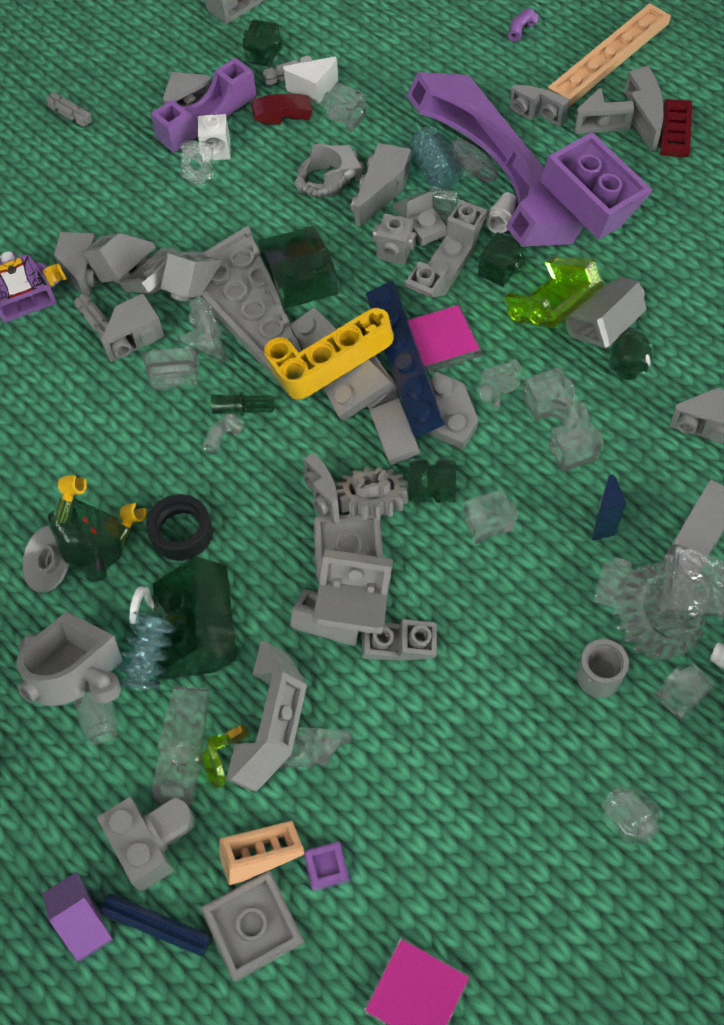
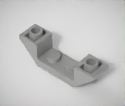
(453, 253)
(256, 762)

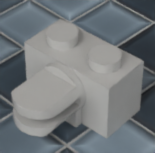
(142, 838)

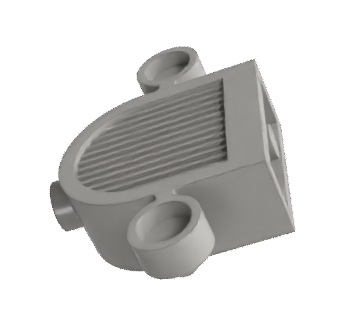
(68, 662)

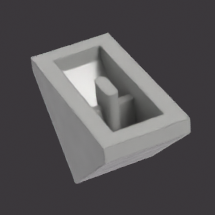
(186, 88)

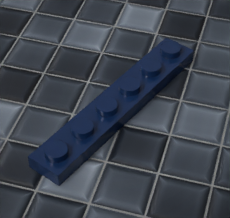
(407, 364)

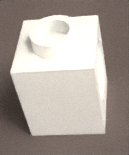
(215, 129)

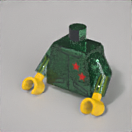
(87, 534)

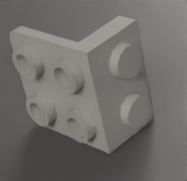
(353, 591)

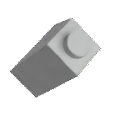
(607, 313)
(705, 521)

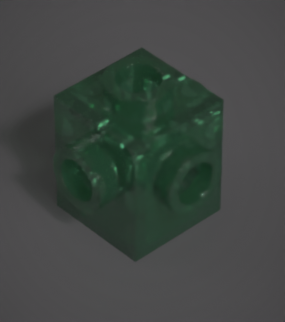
(262, 42)

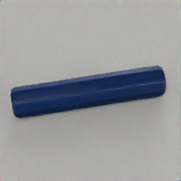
(155, 924)

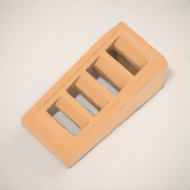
(251, 866)

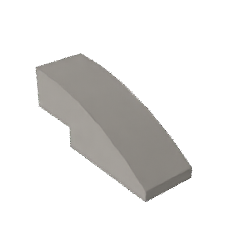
(648, 104)

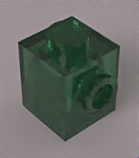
(500, 259)

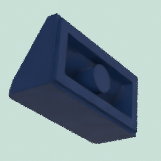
(609, 511)

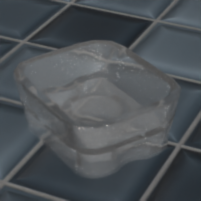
(172, 367)

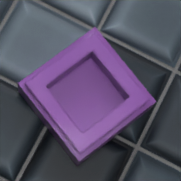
(326, 866)

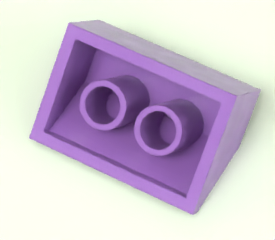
(594, 184)

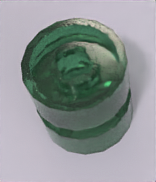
(432, 481)

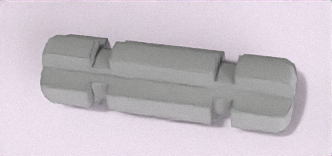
(271, 75)
(69, 109)
(91, 314)

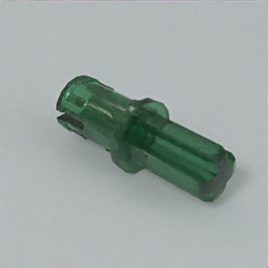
(241, 404)

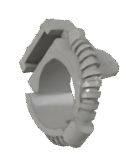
(325, 156)

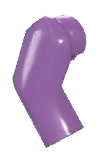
(527, 17)

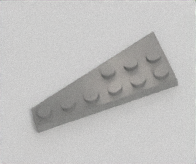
(246, 297)

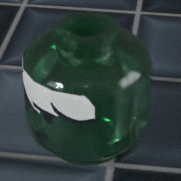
(631, 354)

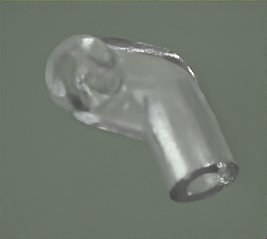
(219, 429)

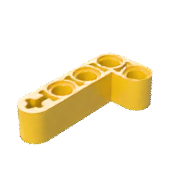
(331, 356)

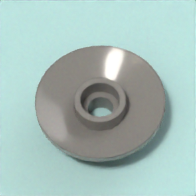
(43, 563)

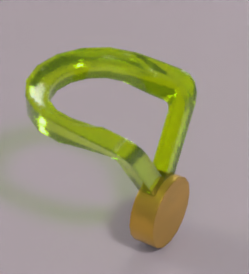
(215, 743)

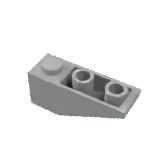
(384, 180)

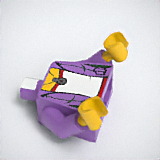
(26, 285)

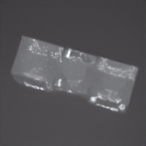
(554, 396)

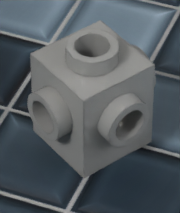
(394, 238)

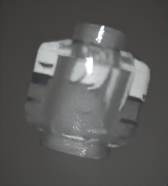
(631, 815)

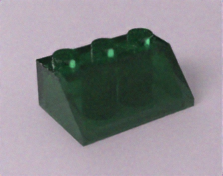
(199, 606)

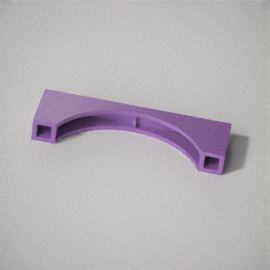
(463, 106)

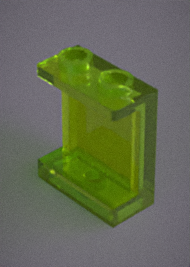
(570, 286)

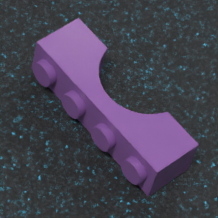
(230, 89)

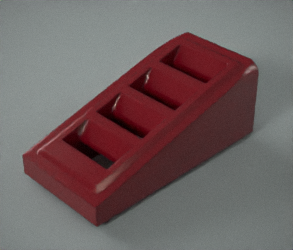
(681, 113)

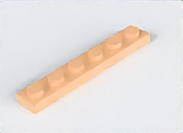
(610, 53)

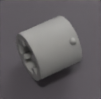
(602, 668)

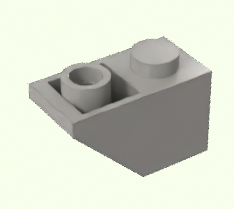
(116, 255)
(73, 262)
(130, 328)
(701, 416)

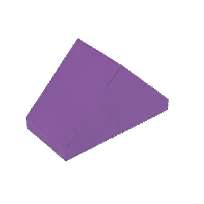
(76, 917)

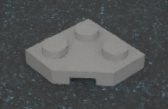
(148, 275)
(456, 411)

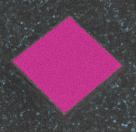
(444, 338)
(416, 988)

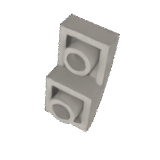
(534, 101)
(394, 431)
(323, 487)
(401, 641)

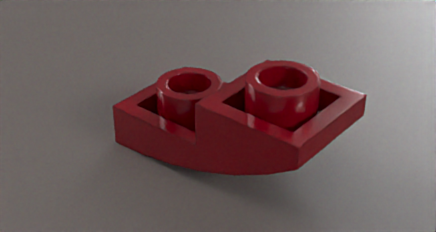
(273, 107)

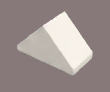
(311, 78)

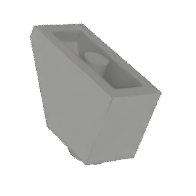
(188, 274)

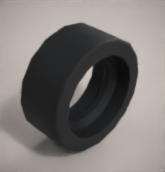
(176, 505)

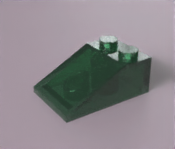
(299, 266)

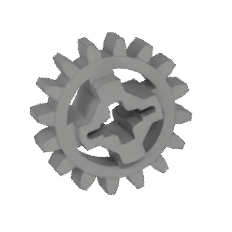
(372, 493)

